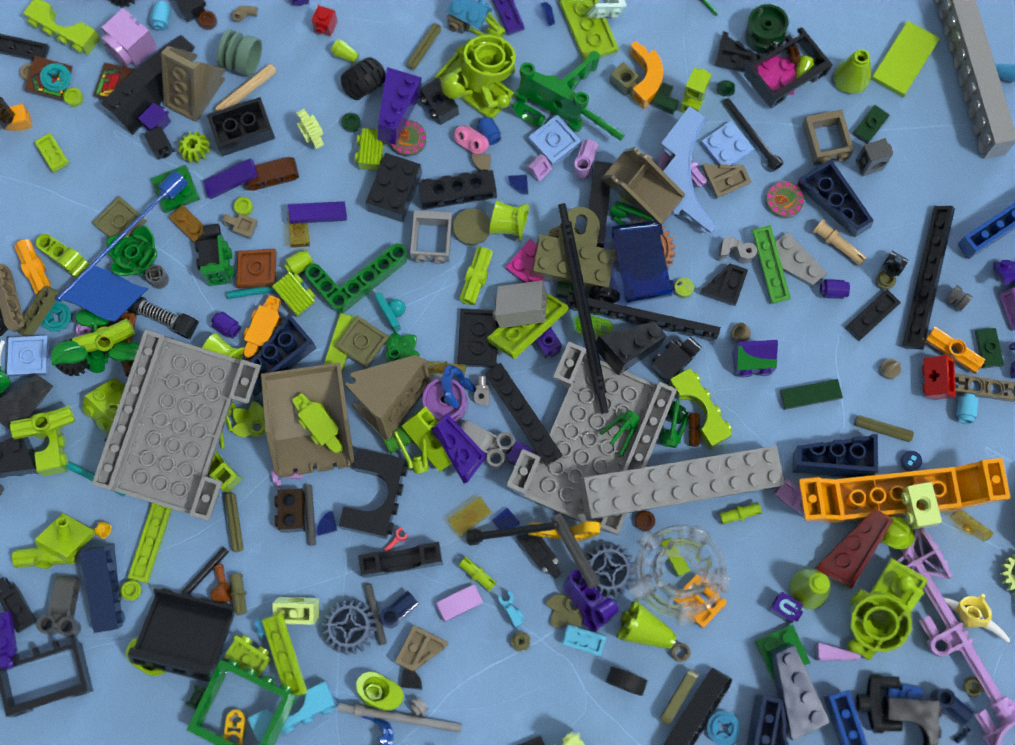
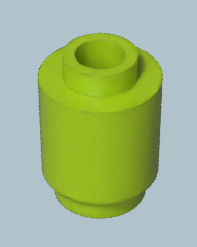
(298, 262)

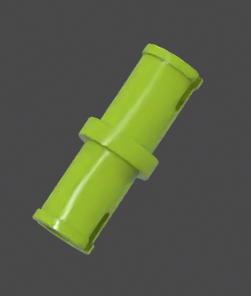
(740, 513)
(477, 573)

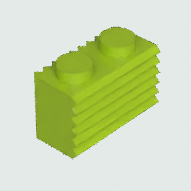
(370, 150)
(294, 294)

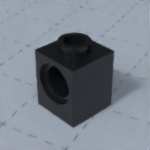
(159, 143)

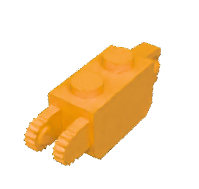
(263, 324)

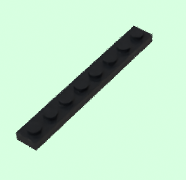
(928, 277)
(635, 315)

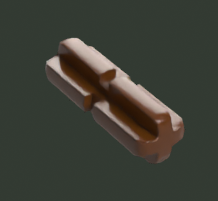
(794, 54)
(694, 433)

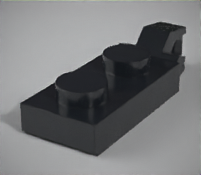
(540, 553)
(14, 602)

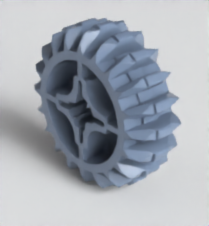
(618, 568)
(349, 636)

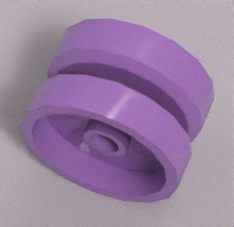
(434, 395)

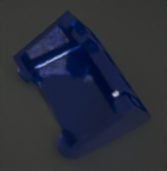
(642, 262)

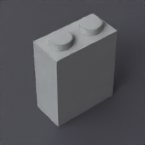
(520, 304)

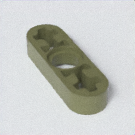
(43, 302)
(678, 697)

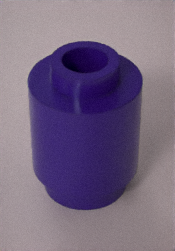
(835, 289)
(225, 325)

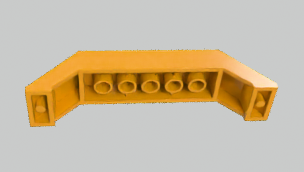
(856, 497)

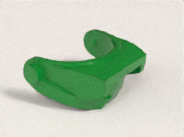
(520, 108)

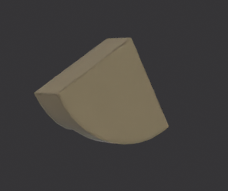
(481, 161)

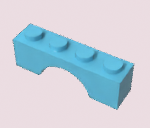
(317, 701)

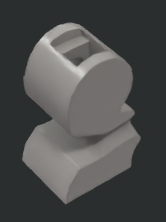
(743, 253)

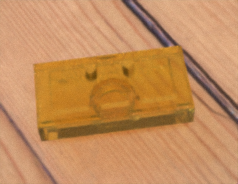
(298, 234)
(470, 516)
(971, 525)

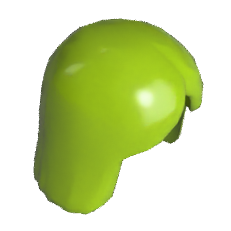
(451, 87)

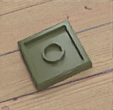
(118, 218)
(362, 342)

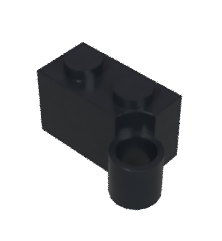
(208, 245)
(675, 358)

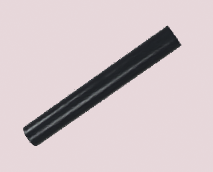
(205, 571)

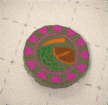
(411, 140)
(785, 199)

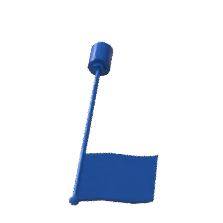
(101, 289)

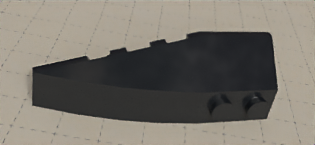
(140, 89)

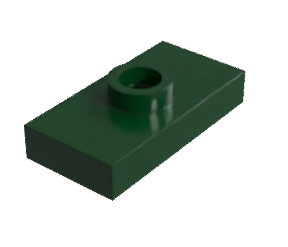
(871, 124)
(989, 347)

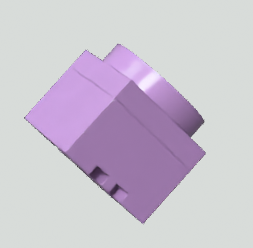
(127, 39)

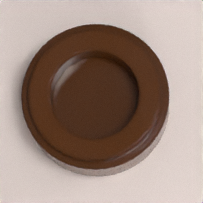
(207, 20)
(645, 521)

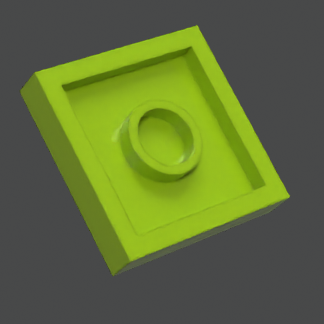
(65, 537)

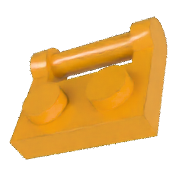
(703, 618)

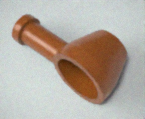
(222, 591)

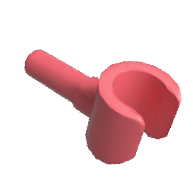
(397, 539)

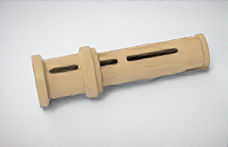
(831, 236)

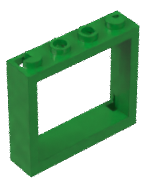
(277, 722)

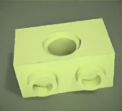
(925, 494)
(297, 610)

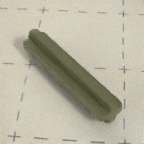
(423, 46)
(884, 428)
(233, 522)

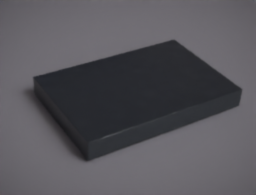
(473, 344)

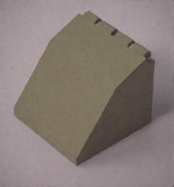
(287, 439)

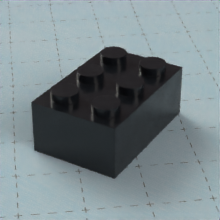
(240, 126)
(394, 187)

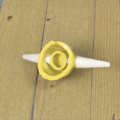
(976, 613)

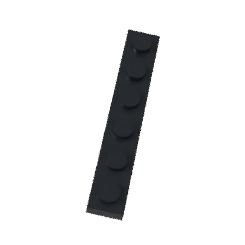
(523, 414)

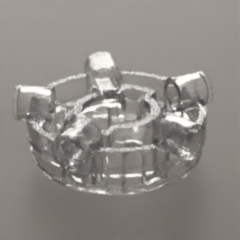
(689, 549)

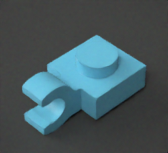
(514, 614)

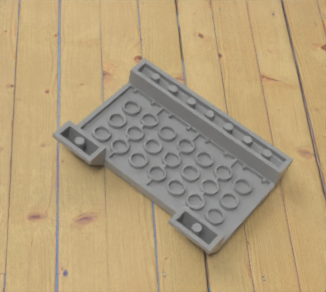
(173, 424)
(579, 438)

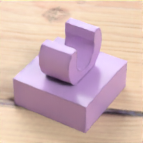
(539, 167)

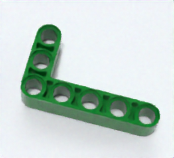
(358, 280)

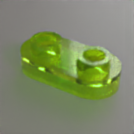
(597, 324)

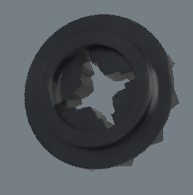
(605, 294)

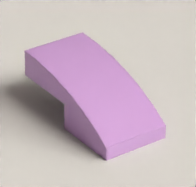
(790, 496)
(459, 603)

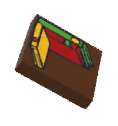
(110, 79)
(34, 83)

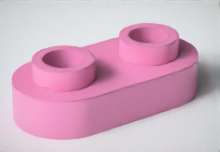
(470, 138)

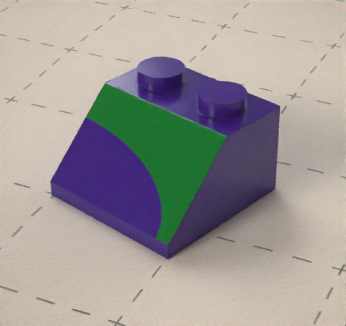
(755, 358)

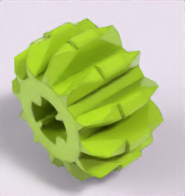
(190, 153)

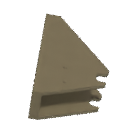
(187, 84)
(644, 184)
(389, 392)

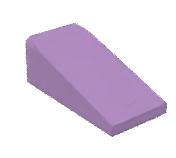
(829, 653)

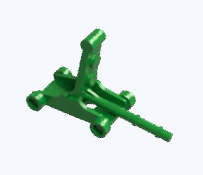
(559, 94)

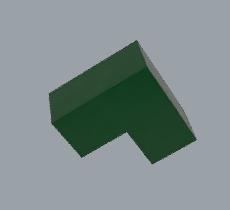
(664, 101)
(564, 289)

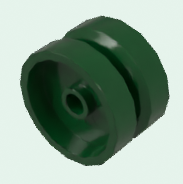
(766, 26)

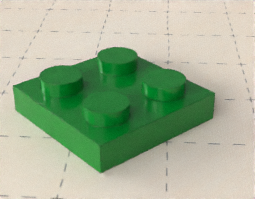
(185, 197)
(777, 639)

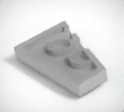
(798, 261)

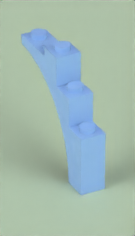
(681, 143)

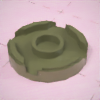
(471, 227)

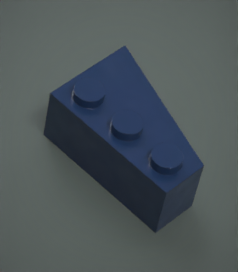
(767, 722)

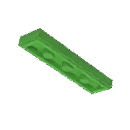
(771, 264)

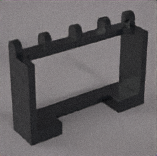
(812, 50)
(85, 687)

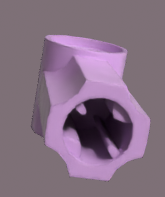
(585, 158)

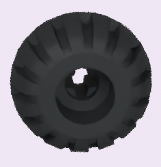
(363, 78)

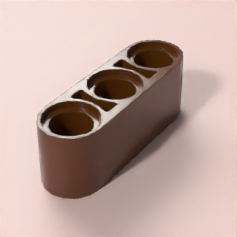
(274, 173)

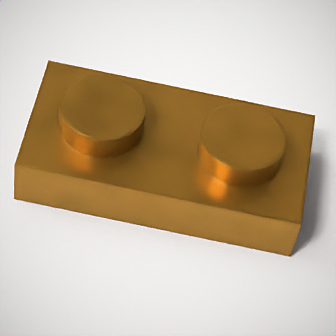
(187, 223)

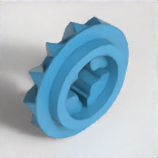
(733, 729)

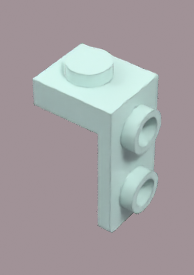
(611, 9)

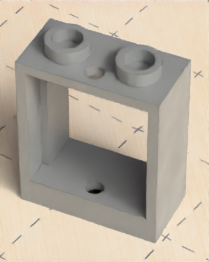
(436, 219)

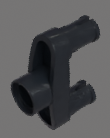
(871, 703)

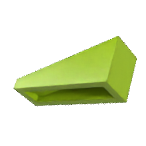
(678, 563)

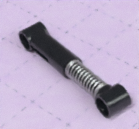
(181, 324)

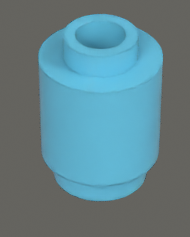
(160, 15)
(967, 408)

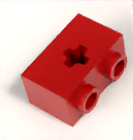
(939, 377)

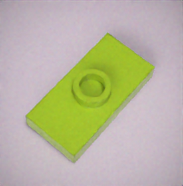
(51, 152)

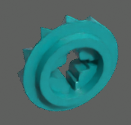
(53, 70)
(65, 317)

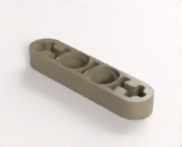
(12, 316)
(984, 390)

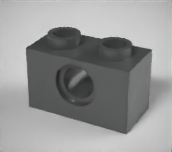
(874, 157)

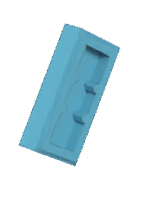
(583, 639)

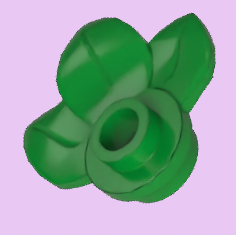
(402, 346)

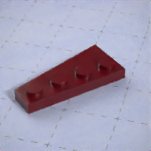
(855, 550)

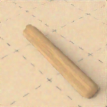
(247, 87)

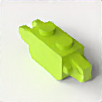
(319, 422)

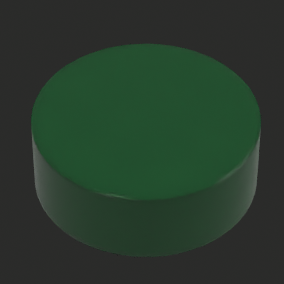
(725, 88)
(351, 122)

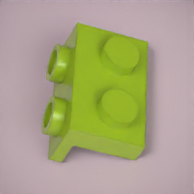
(248, 655)

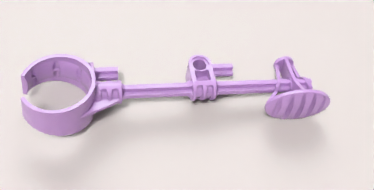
(957, 638)

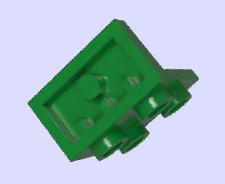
(221, 273)

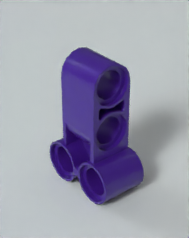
(597, 610)

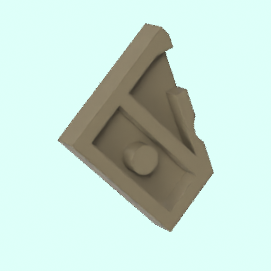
(725, 178)
(419, 649)

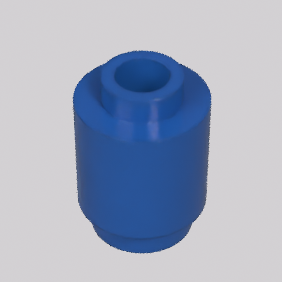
(489, 129)

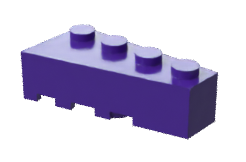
(397, 103)

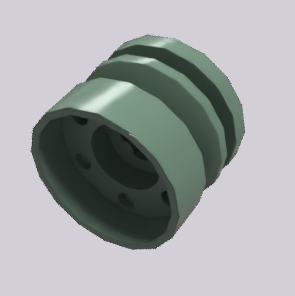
(239, 52)

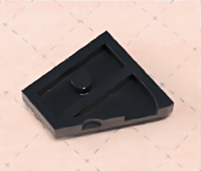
(733, 54)
(726, 285)

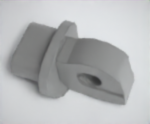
(482, 388)

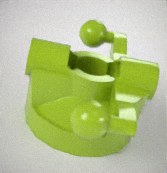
(485, 62)
(873, 634)

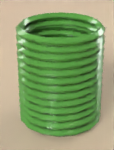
(392, 444)

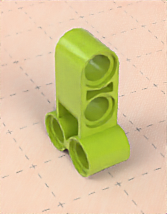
(62, 255)

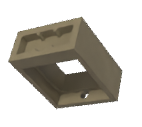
(824, 120)

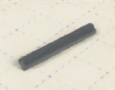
(575, 551)

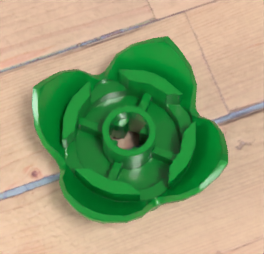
(133, 253)

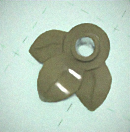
(563, 612)

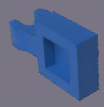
(905, 691)

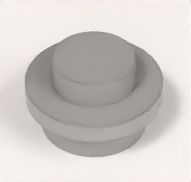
(418, 707)

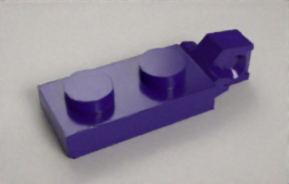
(7, 641)

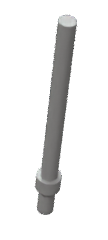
(359, 711)

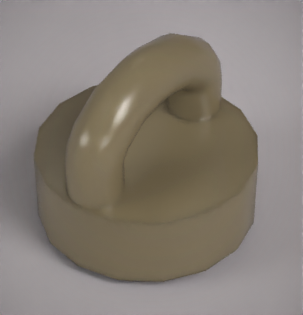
(741, 332)
(890, 368)

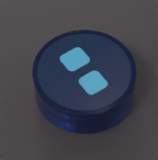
(911, 461)

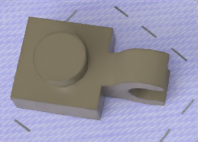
(242, 225)

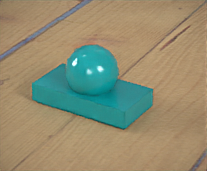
(391, 310)

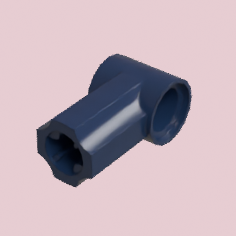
(399, 608)
(953, 706)

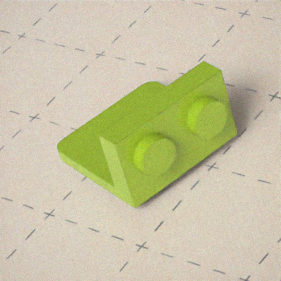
(103, 403)

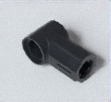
(894, 264)

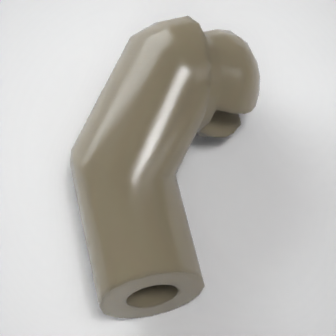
(243, 11)

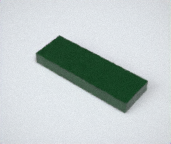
(811, 394)

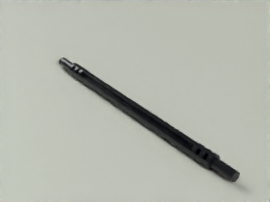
(583, 308)

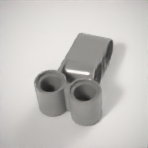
(489, 442)

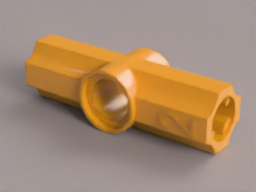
(32, 265)
(965, 356)

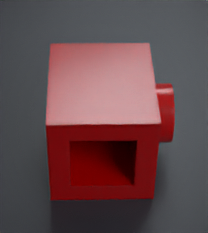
(324, 20)

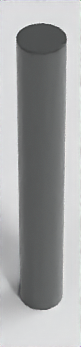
(310, 515)
(373, 607)

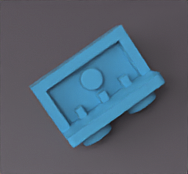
(470, 11)

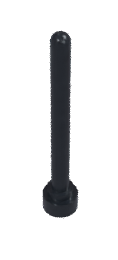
(774, 162)
(476, 536)

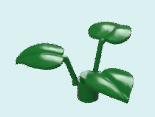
(71, 352)

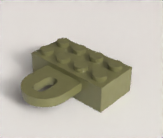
(595, 262)

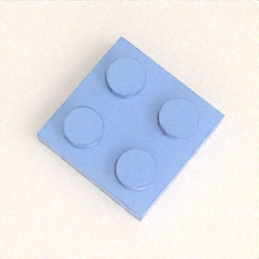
(554, 140)
(727, 145)
(28, 356)

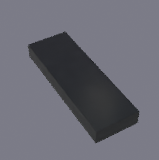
(22, 47)
(873, 315)

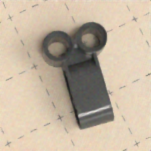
(62, 607)

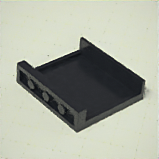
(183, 635)

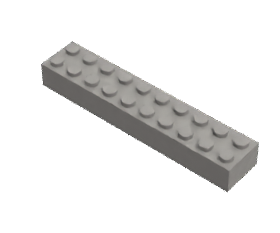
(978, 76)
(681, 482)

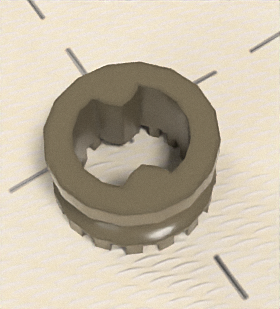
(676, 647)

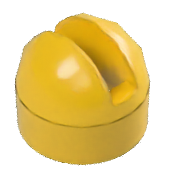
(103, 529)

